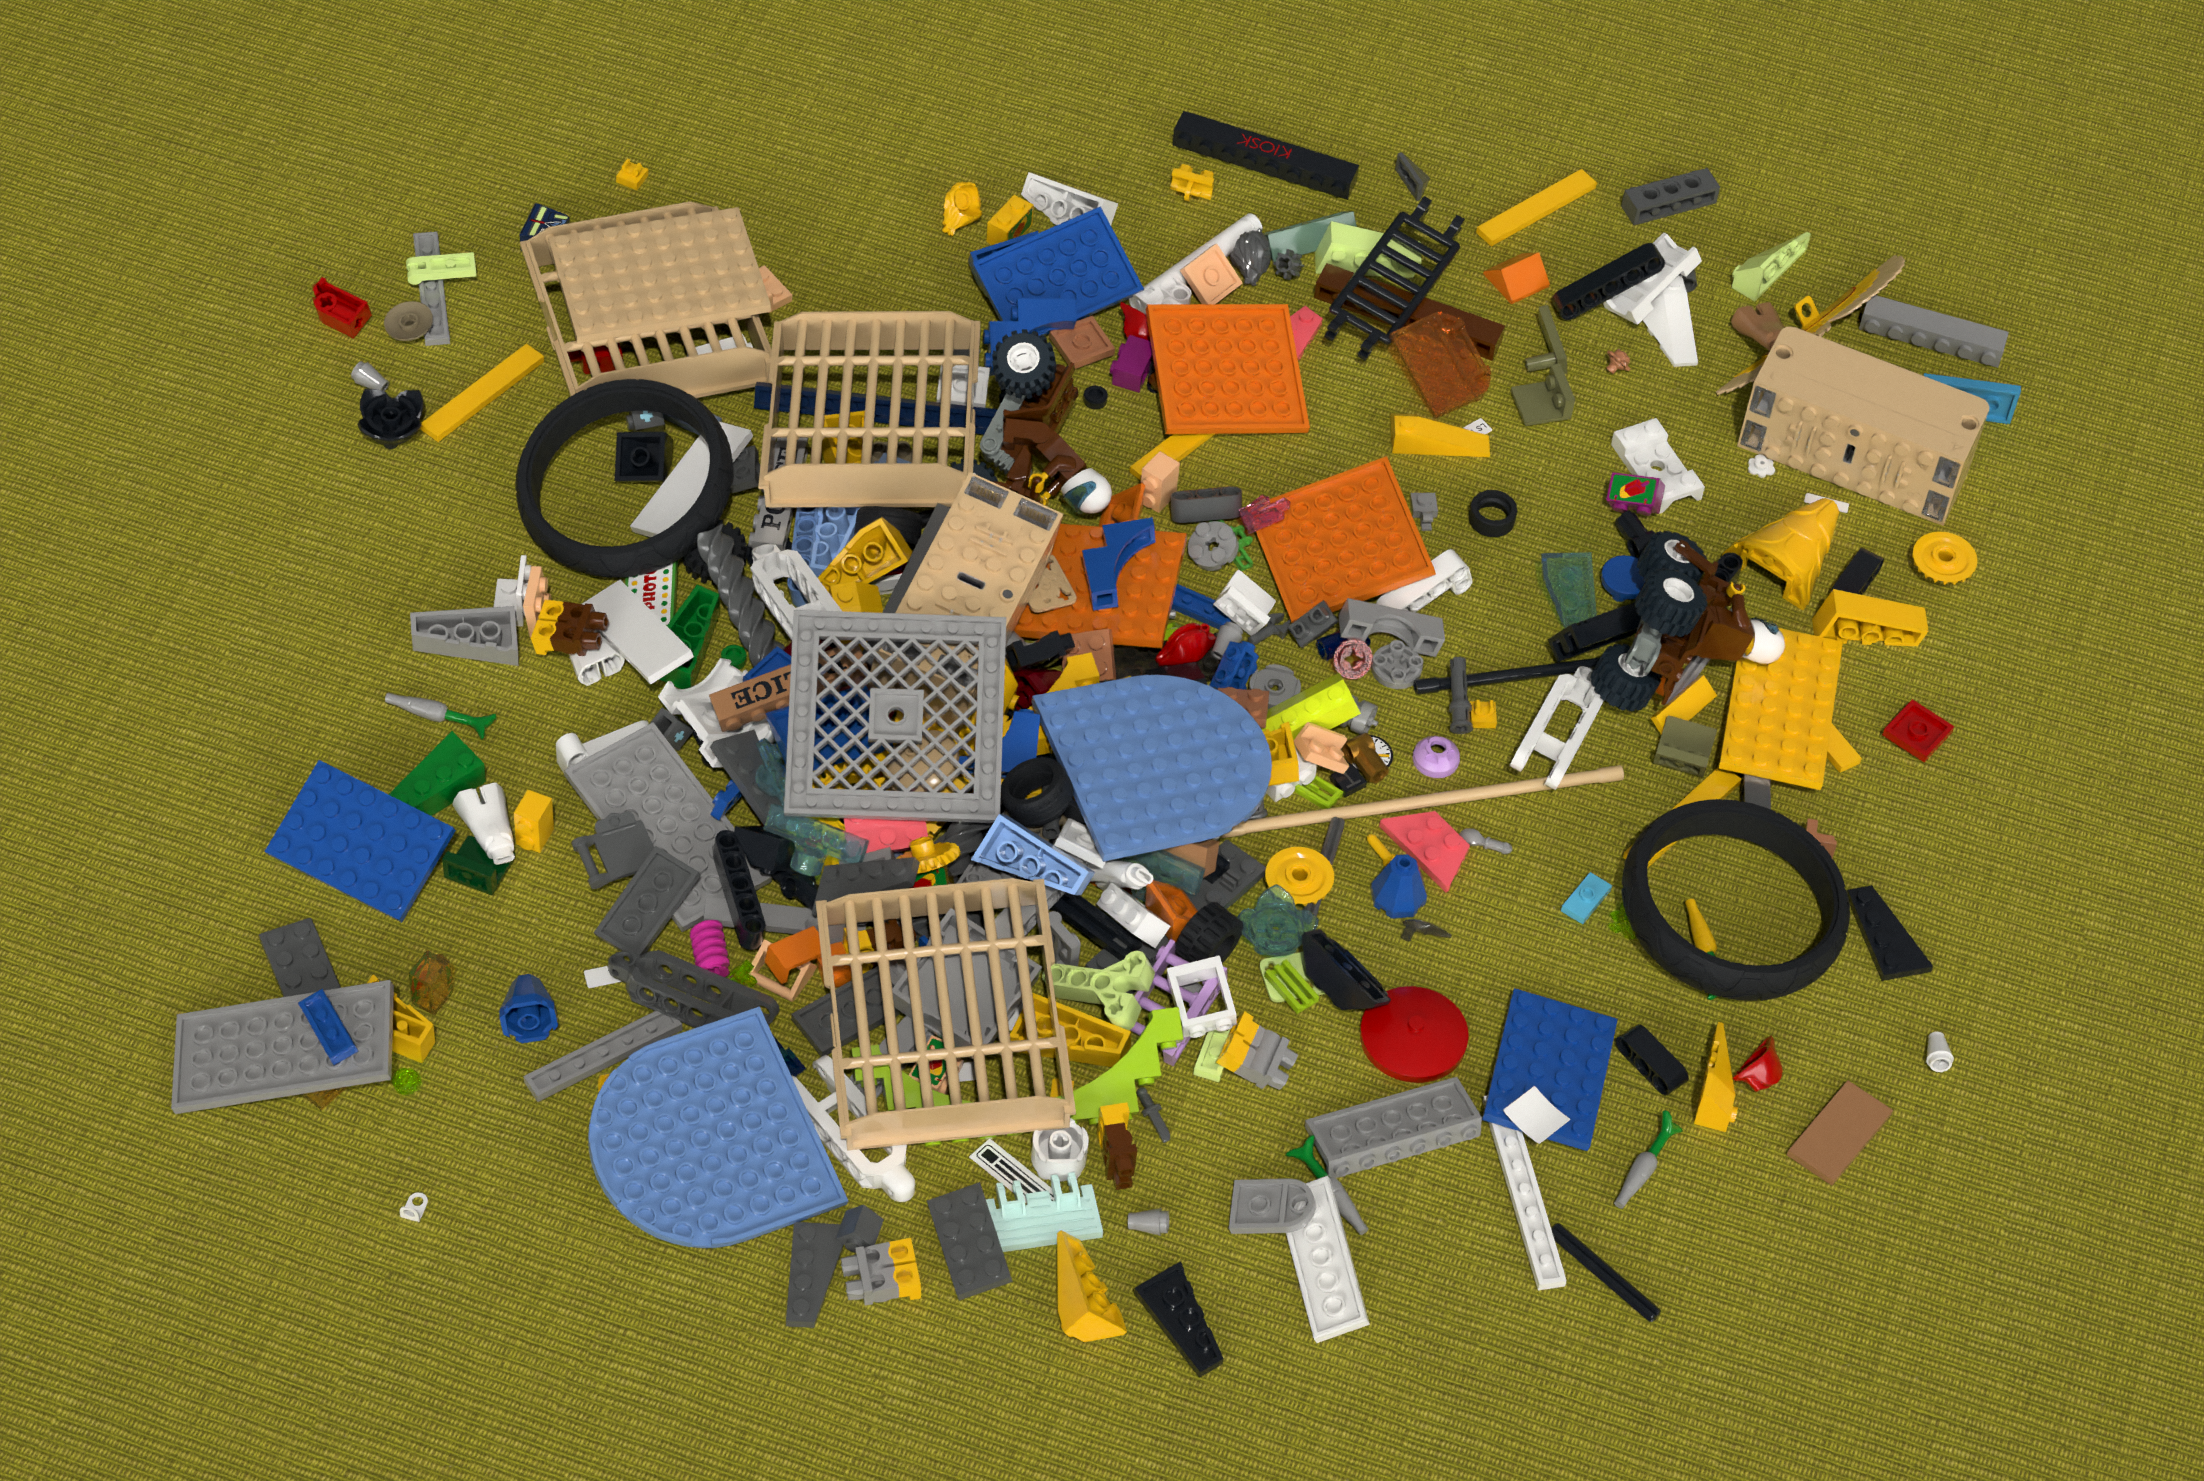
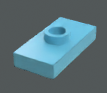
(1586, 898)

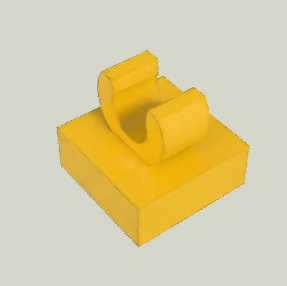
(632, 175)
(1483, 714)

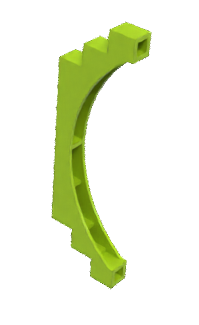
(1112, 1087)

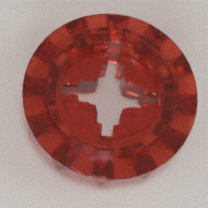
(1360, 666)

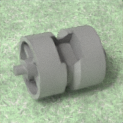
(1363, 721)

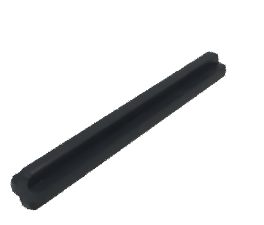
(1605, 1273)

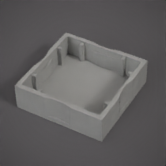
(957, 989)

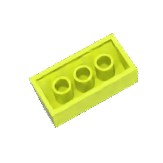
(1322, 704)

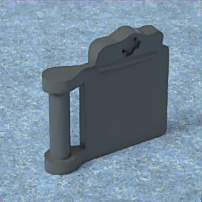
(620, 844)

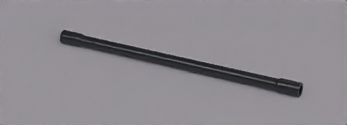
(1436, 684)

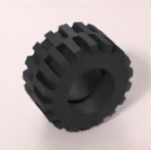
(1209, 934)

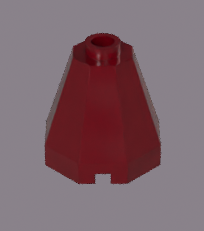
(1032, 683)

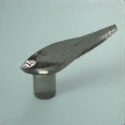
(1423, 927)

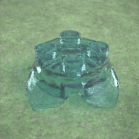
(1276, 909)

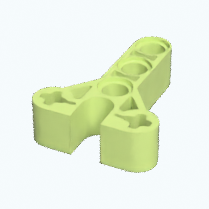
(1107, 986)

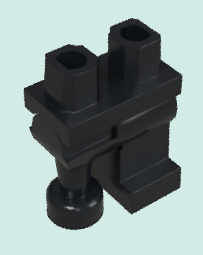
(1042, 652)

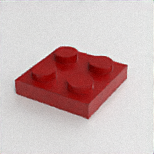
(1918, 730)

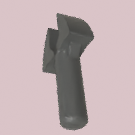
(1270, 629)

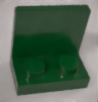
(474, 867)

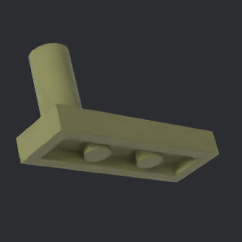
(1557, 353)

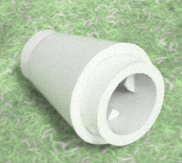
(1938, 1053)

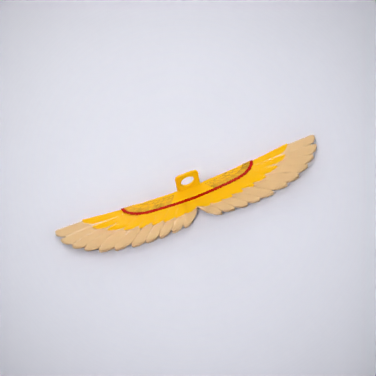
(1819, 323)

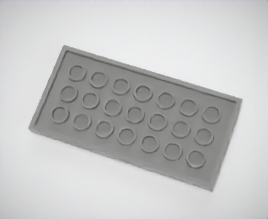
(660, 790)
(273, 1052)

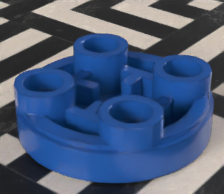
(1622, 577)

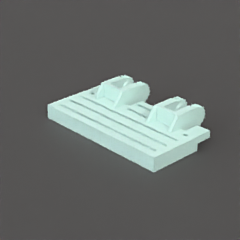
(1041, 1219)

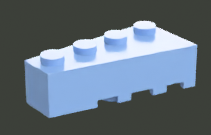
(832, 533)
(1025, 854)

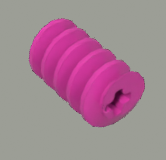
(710, 946)

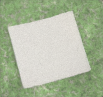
(1535, 1115)

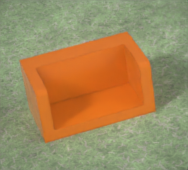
(793, 952)

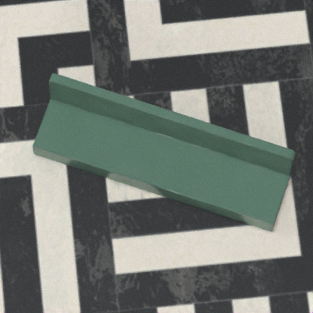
(1305, 236)

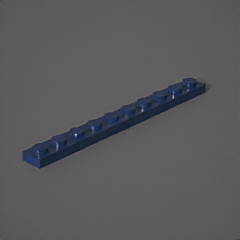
(763, 393)

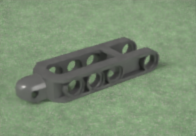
(644, 969)

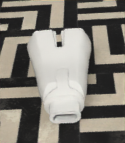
(588, 666)
(487, 820)
(1121, 874)

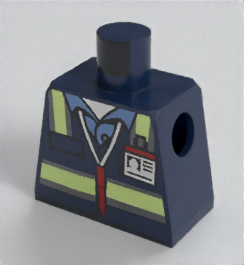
(540, 219)

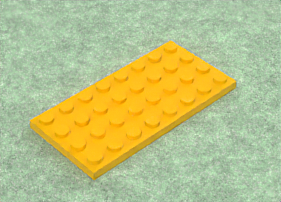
(1783, 712)

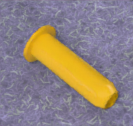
(1380, 849)

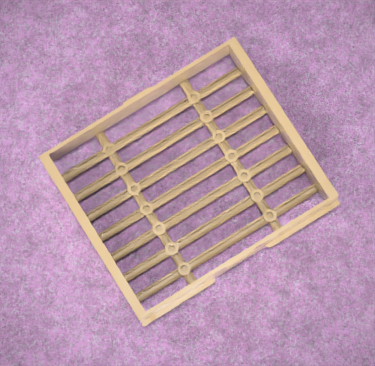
(696, 374)
(867, 482)
(958, 1119)

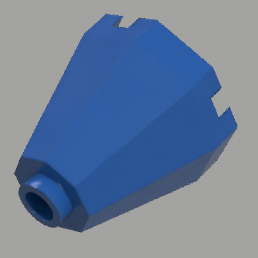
(1399, 888)
(528, 1010)

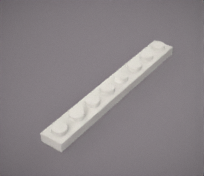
(1528, 1207)

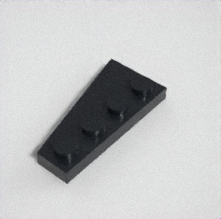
(1887, 940)
(1174, 1308)

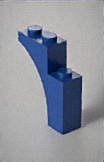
(1030, 314)
(1105, 563)

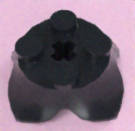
(390, 419)

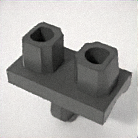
(1313, 624)

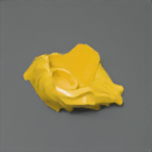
(961, 207)

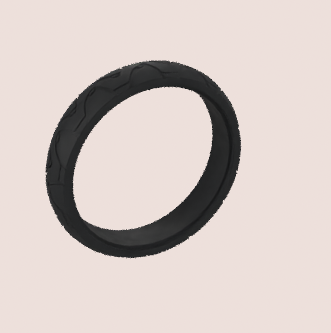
(595, 404)
(1766, 829)

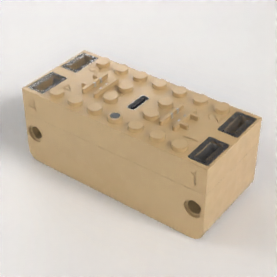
(1863, 424)
(977, 566)

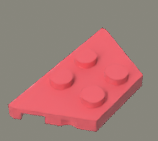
(1430, 842)

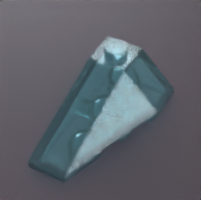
(1570, 585)

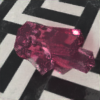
(1262, 513)

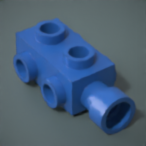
(1233, 666)

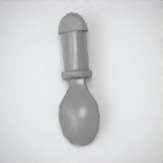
(1474, 838)

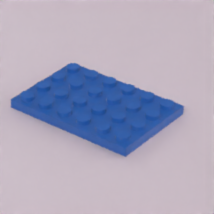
(1066, 261)
(360, 841)
(1559, 1053)

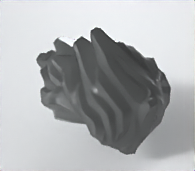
(1251, 255)

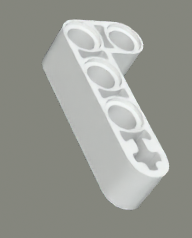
(1450, 573)
(571, 750)

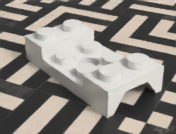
(1636, 301)
(1647, 446)

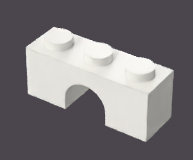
(1133, 915)

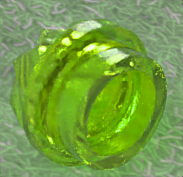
(406, 1081)

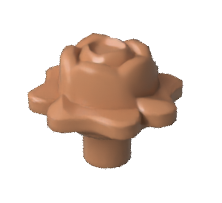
(1618, 360)

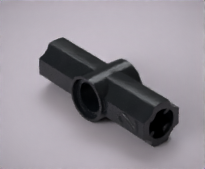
(1633, 532)
(797, 886)

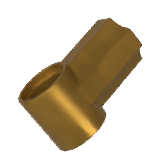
(1363, 753)

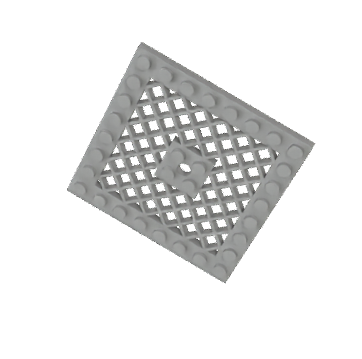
(933, 805)

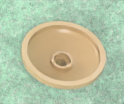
(920, 767)

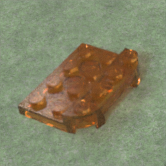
(1442, 362)

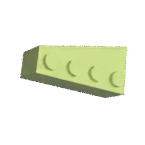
(1350, 245)

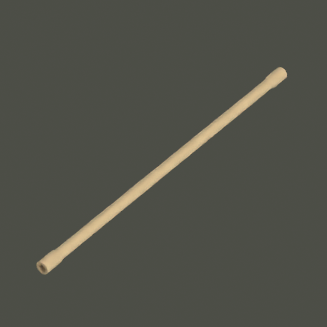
(1601, 775)

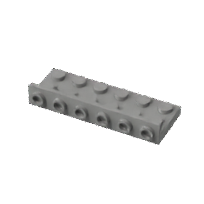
(1395, 1127)

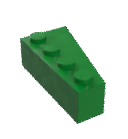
(694, 627)

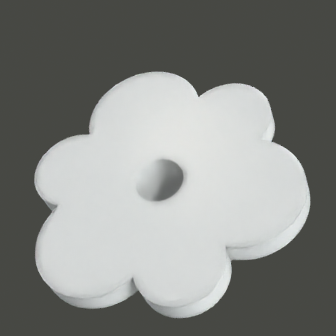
(1761, 466)

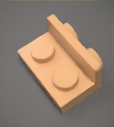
(776, 291)
(1322, 747)

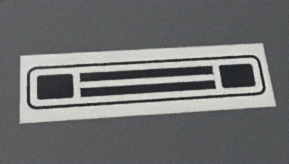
(1008, 1169)

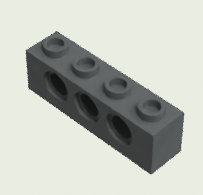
(1670, 196)

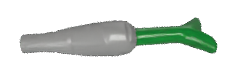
(438, 712)
(1646, 1161)
(1345, 1205)

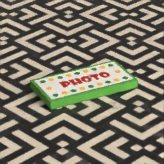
(657, 590)

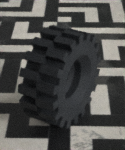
(699, 568)

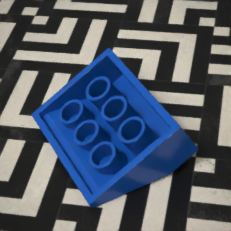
(779, 725)

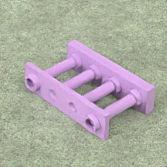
(1198, 1002)

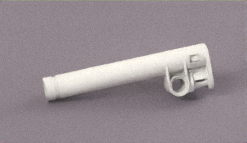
(1171, 285)

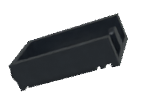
(1595, 632)

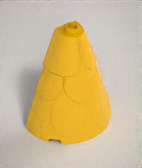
(1793, 548)

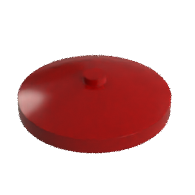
(1415, 1035)

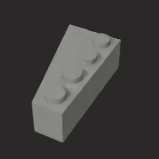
(468, 633)

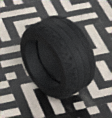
(905, 521)
(1043, 807)

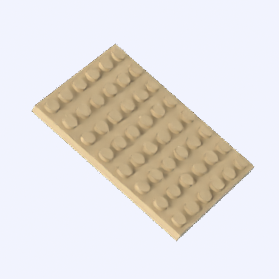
(658, 275)

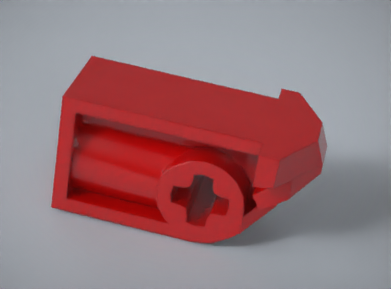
(339, 308)

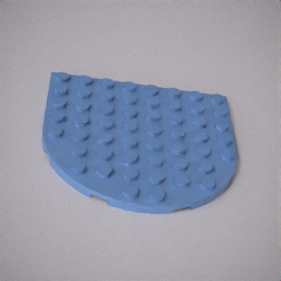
(1156, 760)
(710, 1138)

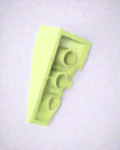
(1765, 268)

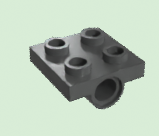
(746, 470)

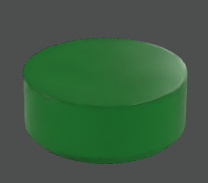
(736, 654)

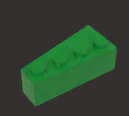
(441, 776)

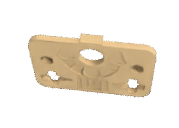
(1048, 590)

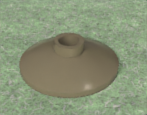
(408, 321)

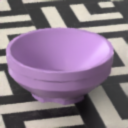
(1436, 764)

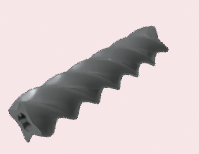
(736, 593)
(968, 838)

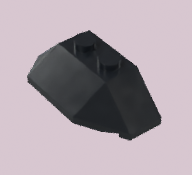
(1340, 973)

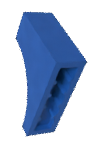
(1018, 743)

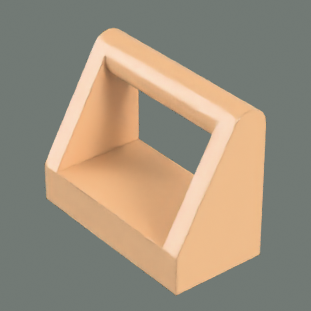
(804, 976)

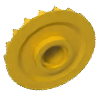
(1944, 557)
(931, 855)
(1301, 864)

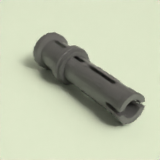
(1460, 706)

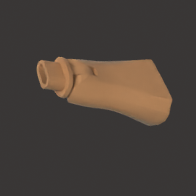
(1759, 325)

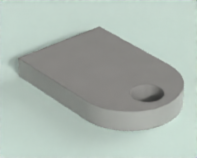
(1269, 1206)

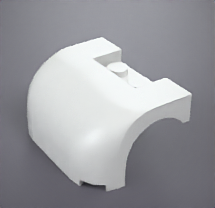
(699, 713)

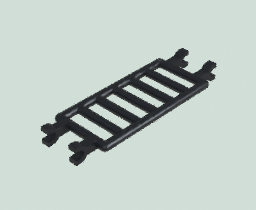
(1370, 262)

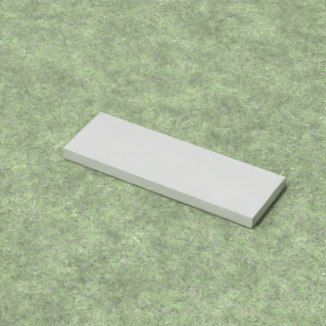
(685, 483)
(639, 633)
(1327, 1268)

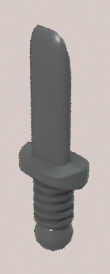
(1151, 1110)

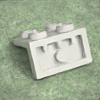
(512, 592)
(1245, 603)

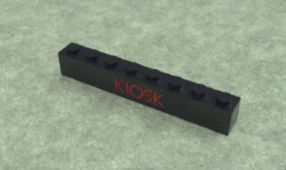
(1265, 155)

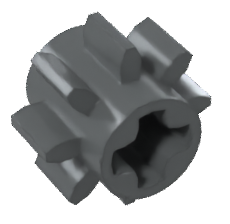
(1288, 264)

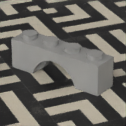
(1419, 631)

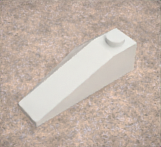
(1062, 201)
(1672, 324)

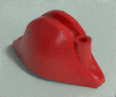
(1135, 322)
(1186, 645)
(1762, 1067)

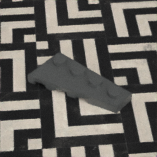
(866, 877)

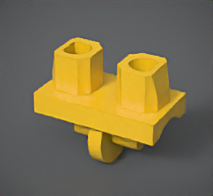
(1192, 184)

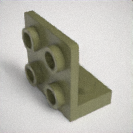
(1545, 400)
(1685, 746)

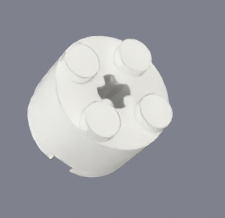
(1060, 1151)

